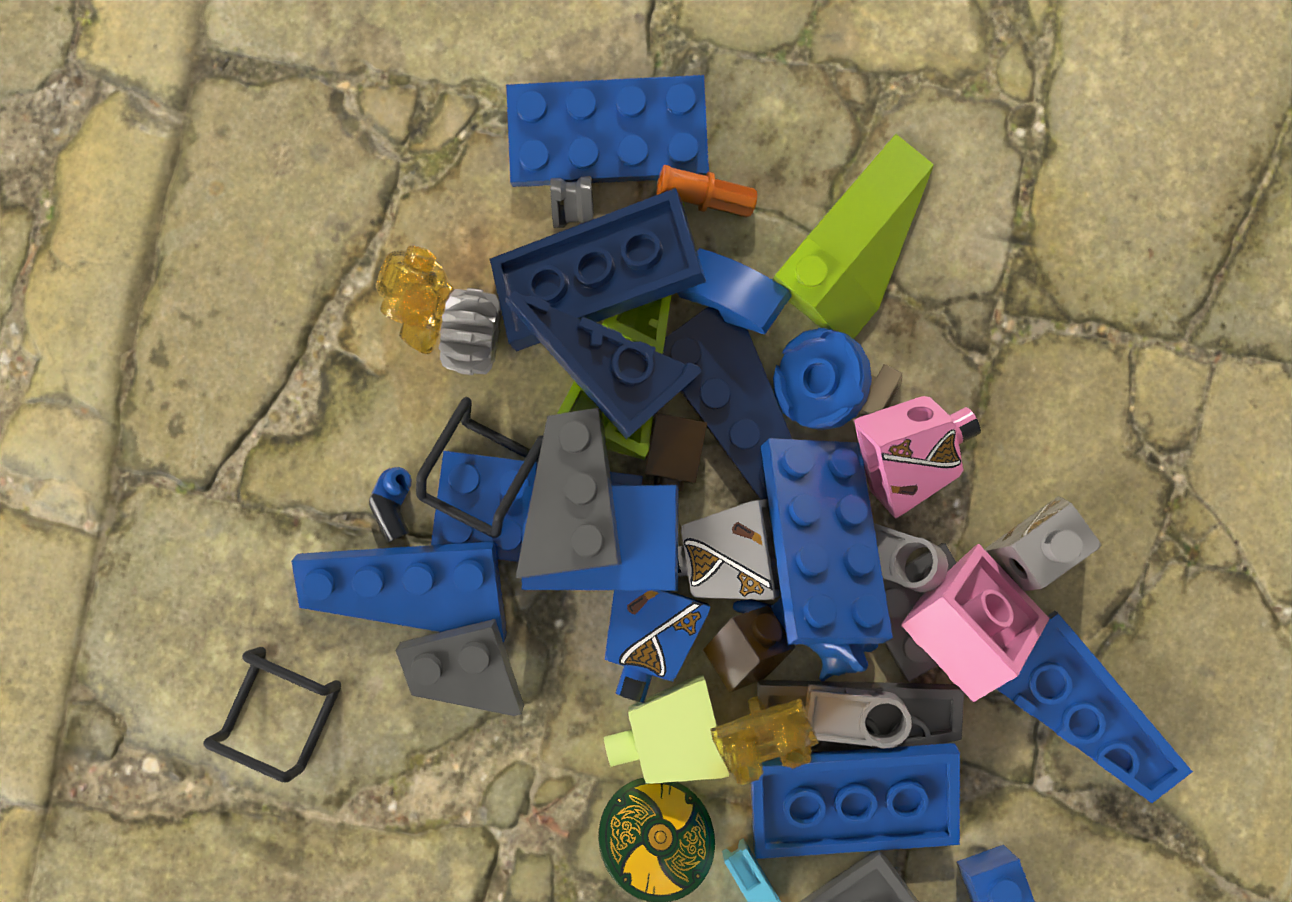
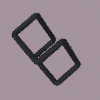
(463, 414)
(256, 659)

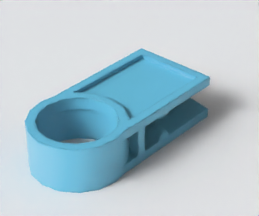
(749, 874)

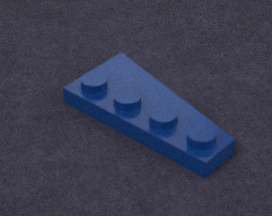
(405, 586)
(1090, 710)

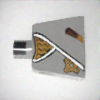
(1045, 545)
(731, 554)

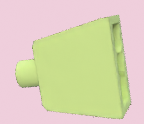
(671, 736)

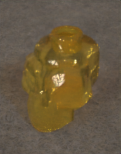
(414, 295)

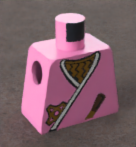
(912, 450)

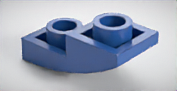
(738, 292)

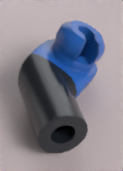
(386, 502)

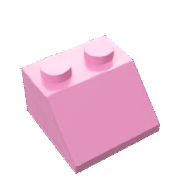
(977, 624)

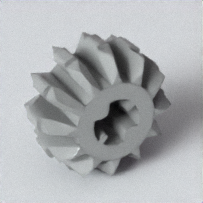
(470, 331)

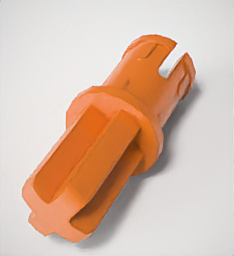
(708, 191)

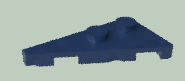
(618, 375)

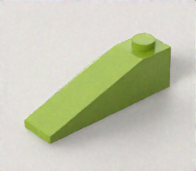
(852, 252)

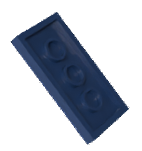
(602, 265)

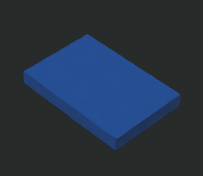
(646, 543)

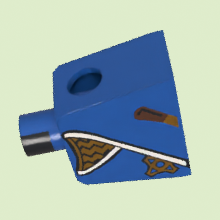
(651, 637)

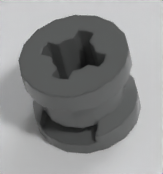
(577, 201)

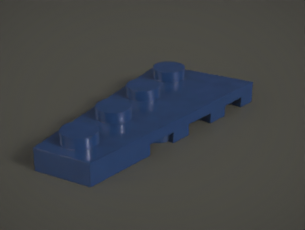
(729, 391)

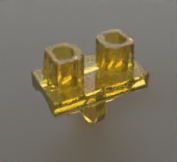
(765, 735)

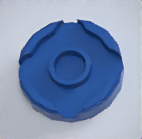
(822, 379)

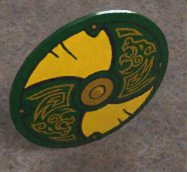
(656, 840)

